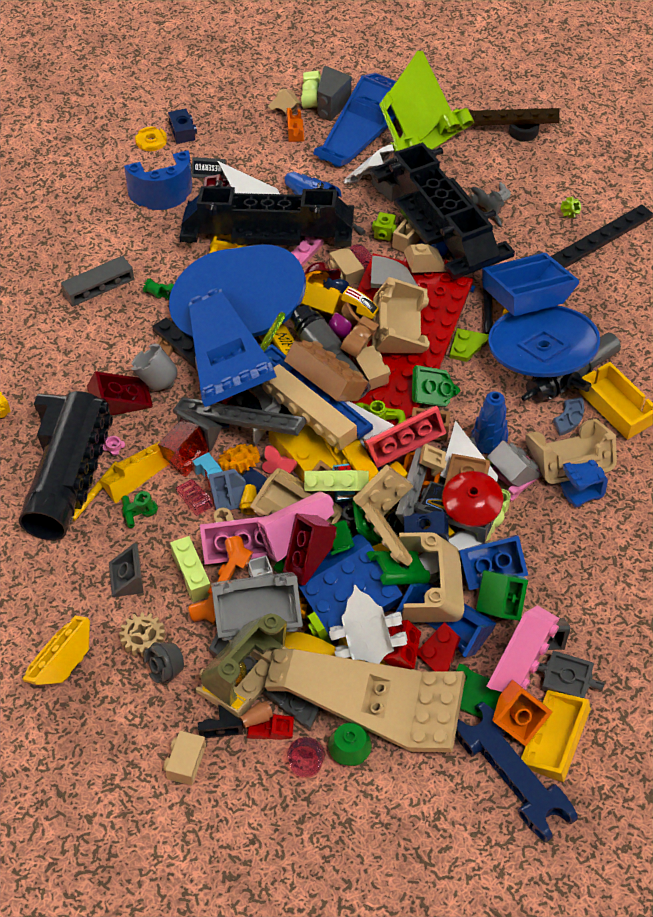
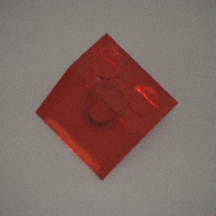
(183, 446)

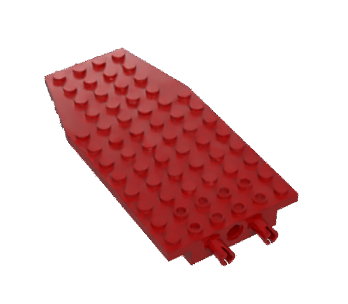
(437, 323)

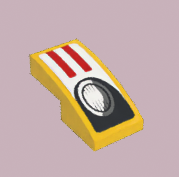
(364, 305)

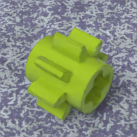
(570, 207)

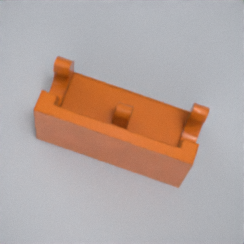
(295, 126)

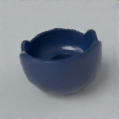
(338, 284)

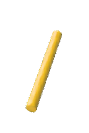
(93, 492)

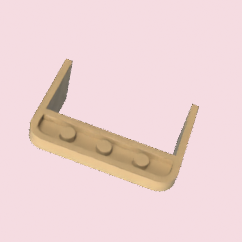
(442, 603)

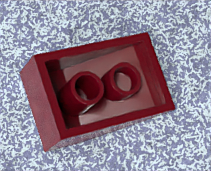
(121, 392)
(308, 545)

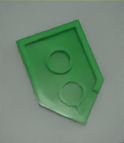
(432, 386)

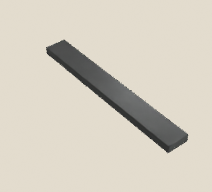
(244, 416)

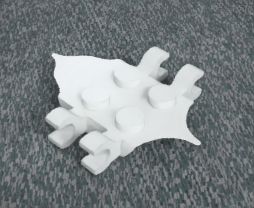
(367, 630)

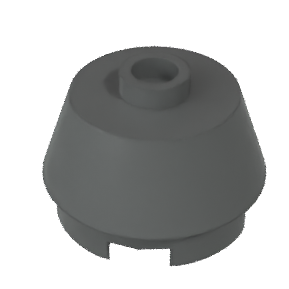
(164, 661)

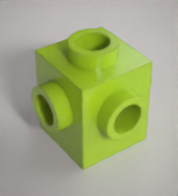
(384, 226)

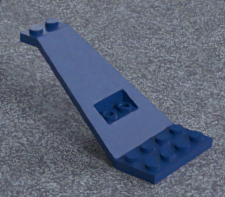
(358, 122)
(225, 349)

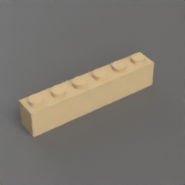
(306, 403)

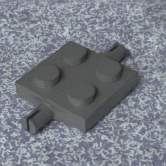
(568, 675)

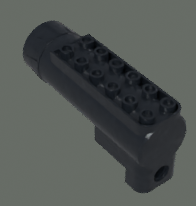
(71, 442)

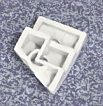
(375, 160)

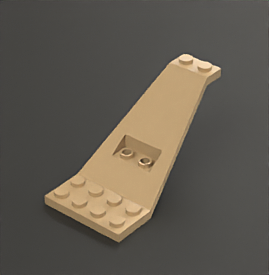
(415, 706)

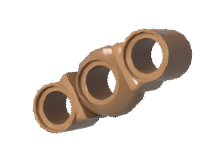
(359, 336)

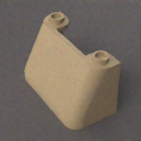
(400, 318)
(593, 443)

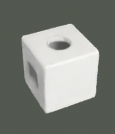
(259, 565)

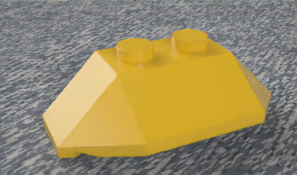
(60, 653)

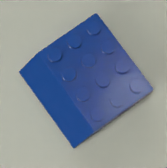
(529, 283)
(335, 581)

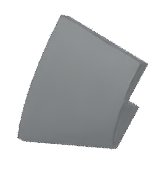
(384, 268)

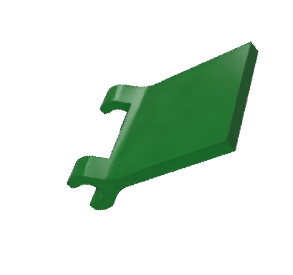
(476, 692)

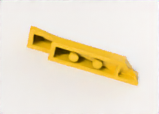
(134, 472)

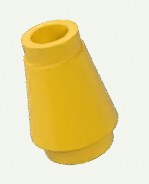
(248, 497)

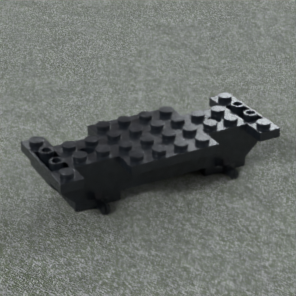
(442, 210)
(268, 217)

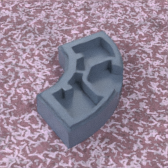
(570, 417)

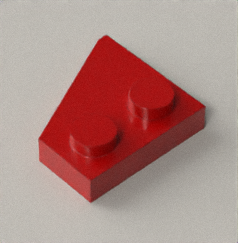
(440, 648)

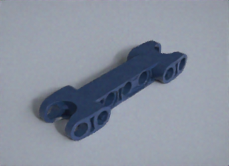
(536, 799)

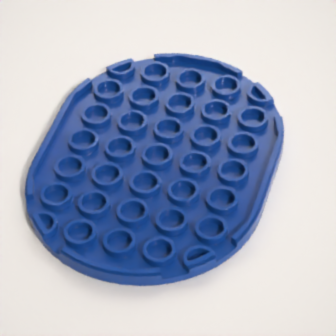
(254, 279)

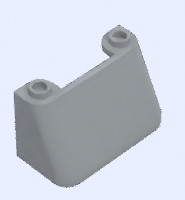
(250, 598)

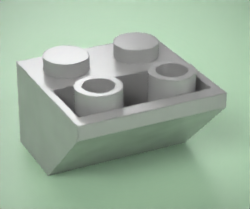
(514, 463)

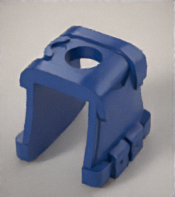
(585, 482)

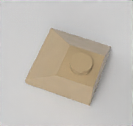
(424, 258)

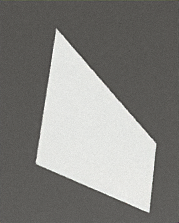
(246, 184)
(462, 445)

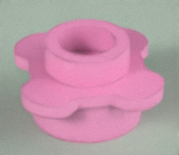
(113, 440)

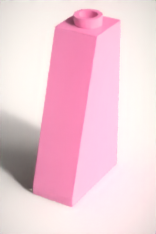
(278, 527)

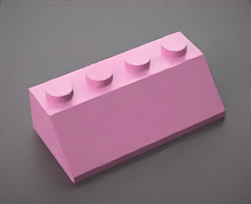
(214, 535)
(524, 649)

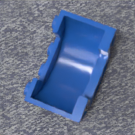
(161, 187)

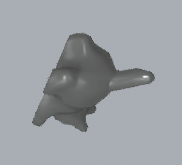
(488, 201)

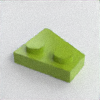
(466, 344)
(317, 628)

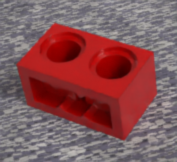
(404, 655)

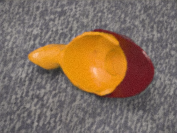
(319, 271)

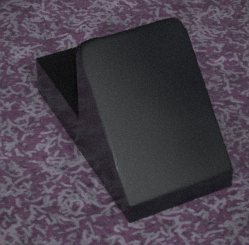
(226, 726)

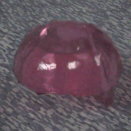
(306, 756)

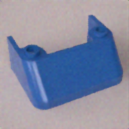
(472, 627)

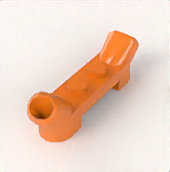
(238, 558)

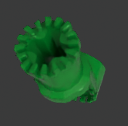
(156, 289)

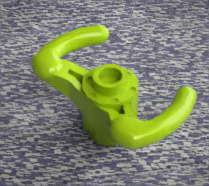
(378, 408)

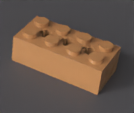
(326, 370)

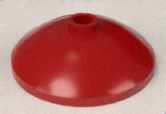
(468, 508)

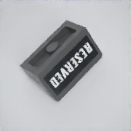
(207, 167)

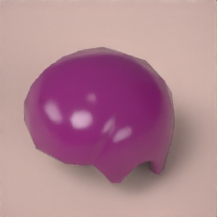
(340, 326)

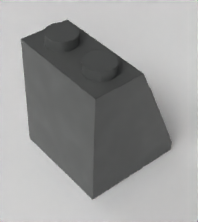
(333, 92)

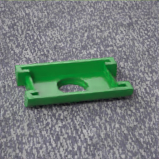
(395, 574)

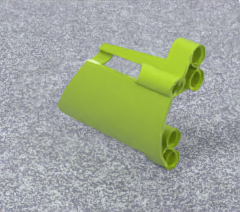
(422, 108)

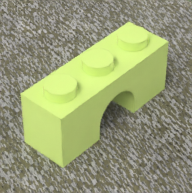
(335, 480)
(191, 568)

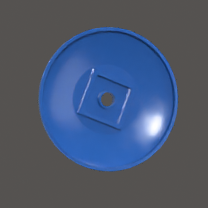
(544, 342)

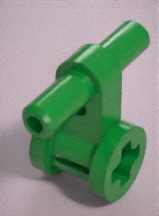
(137, 507)

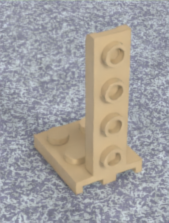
(377, 499)

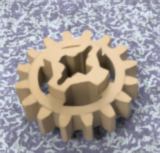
(132, 636)

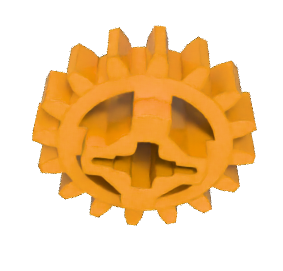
(239, 458)

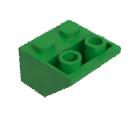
(502, 595)

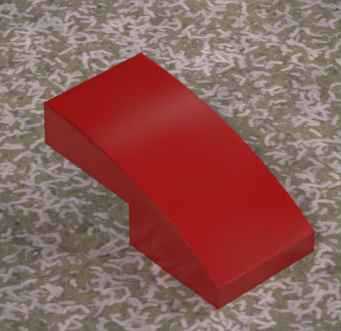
(277, 728)

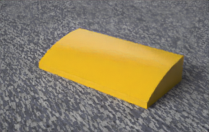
(556, 741)

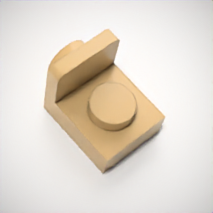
(433, 458)

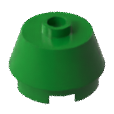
(349, 744)

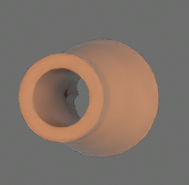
(257, 714)

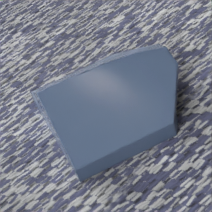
(226, 489)

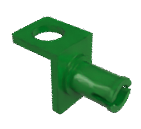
(343, 538)

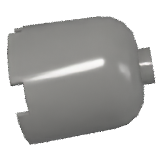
(155, 368)

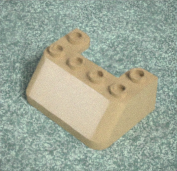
(282, 491)

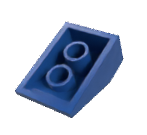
(498, 555)

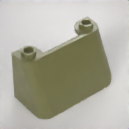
(260, 634)

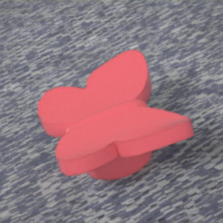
(275, 461)

